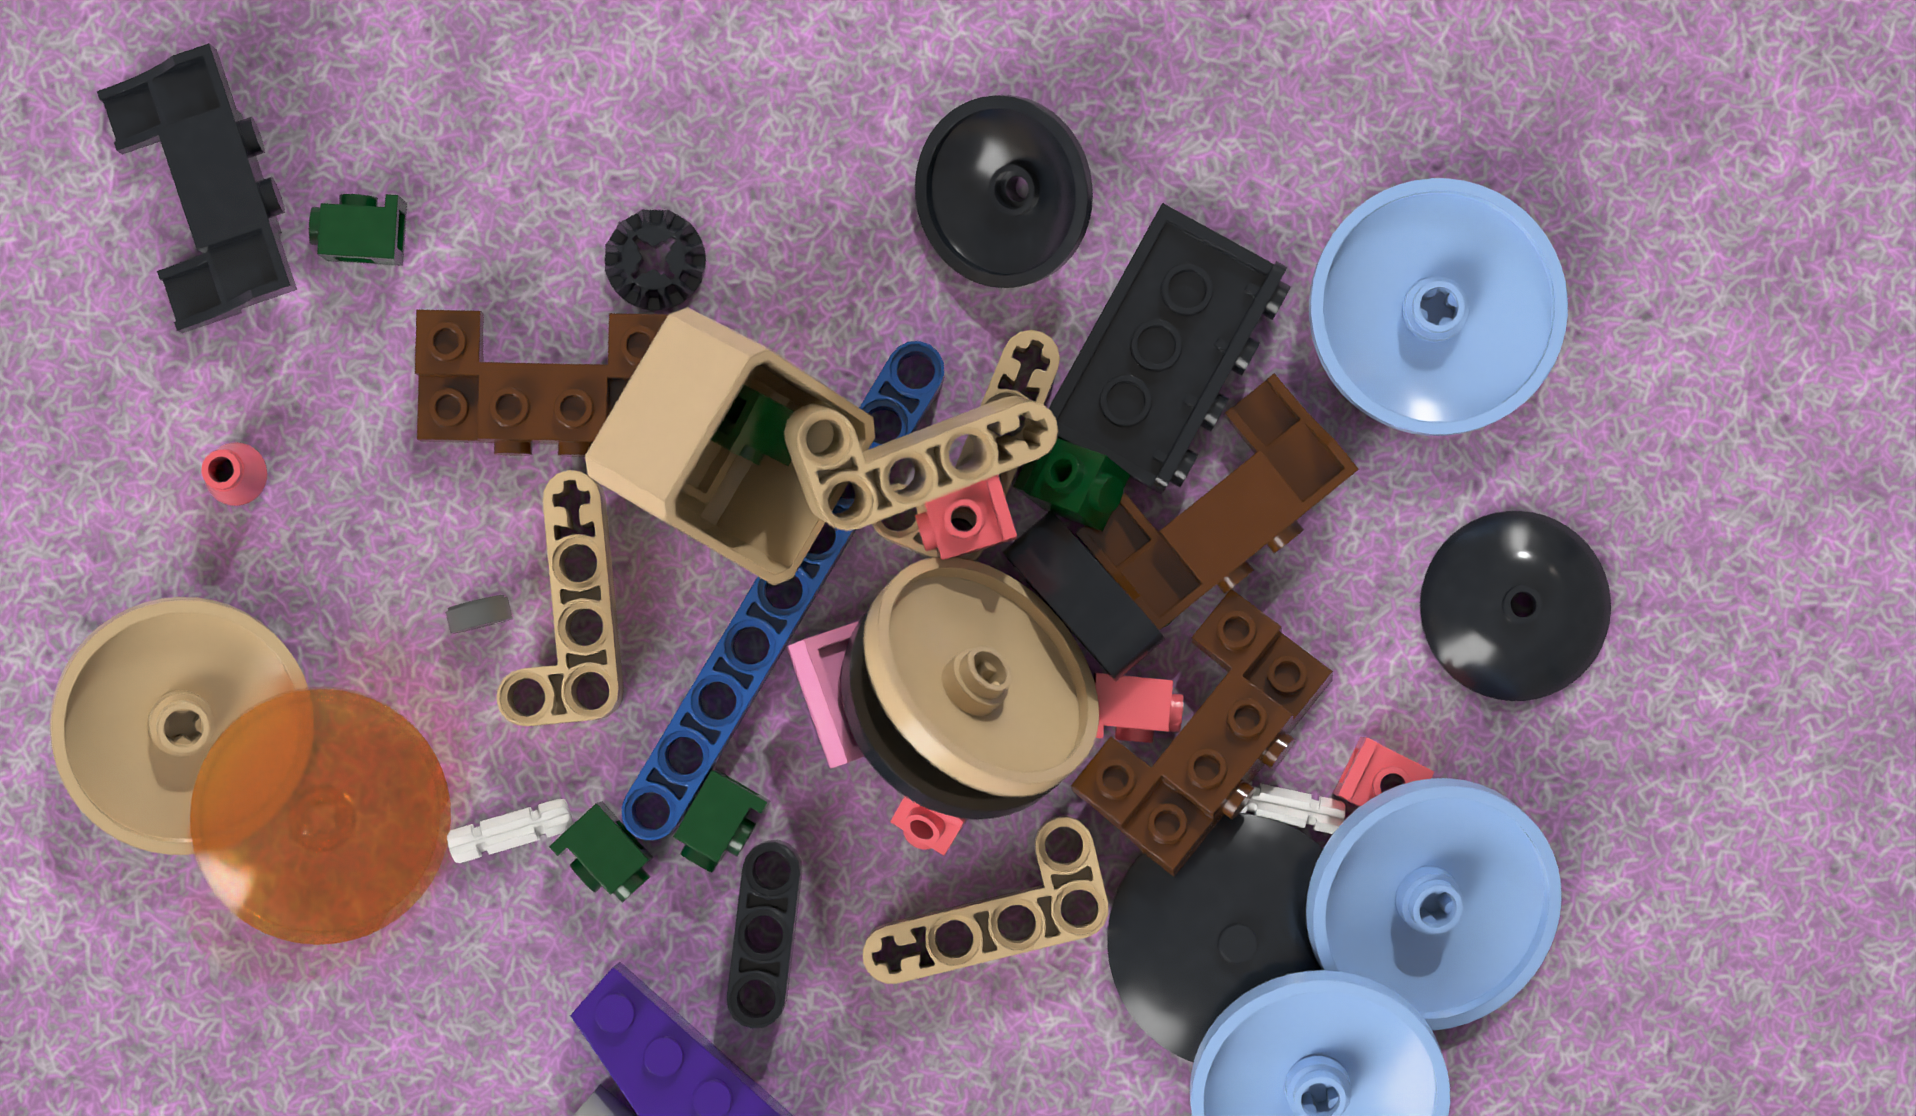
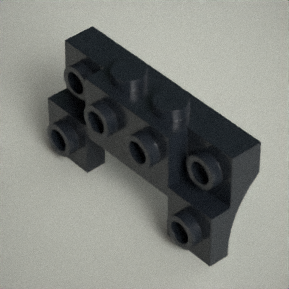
(217, 180)

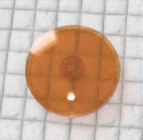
(320, 815)

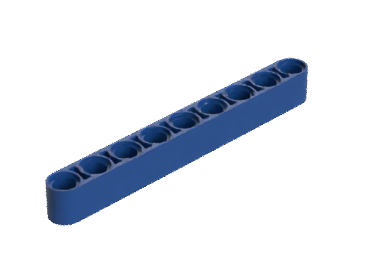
(776, 623)

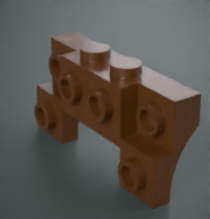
(518, 402)
(1251, 507)
(1220, 749)

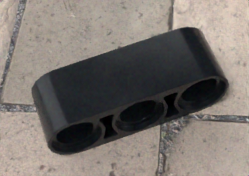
(1083, 595)
(753, 963)

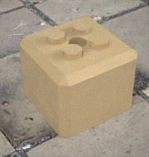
(662, 456)

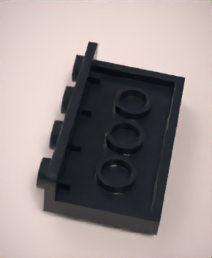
(1167, 348)

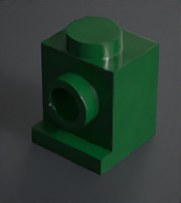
(360, 230)
(754, 427)
(1074, 484)
(718, 820)
(605, 853)

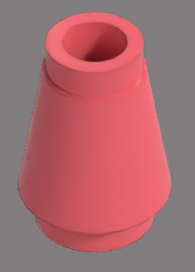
(248, 475)

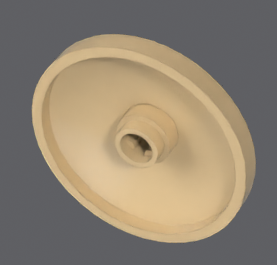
(981, 676)
(148, 705)

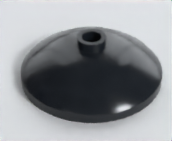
(971, 197)
(1471, 616)

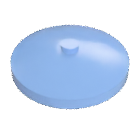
(1438, 307)
(1437, 898)
(1319, 1050)

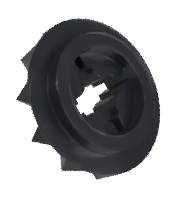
(652, 289)

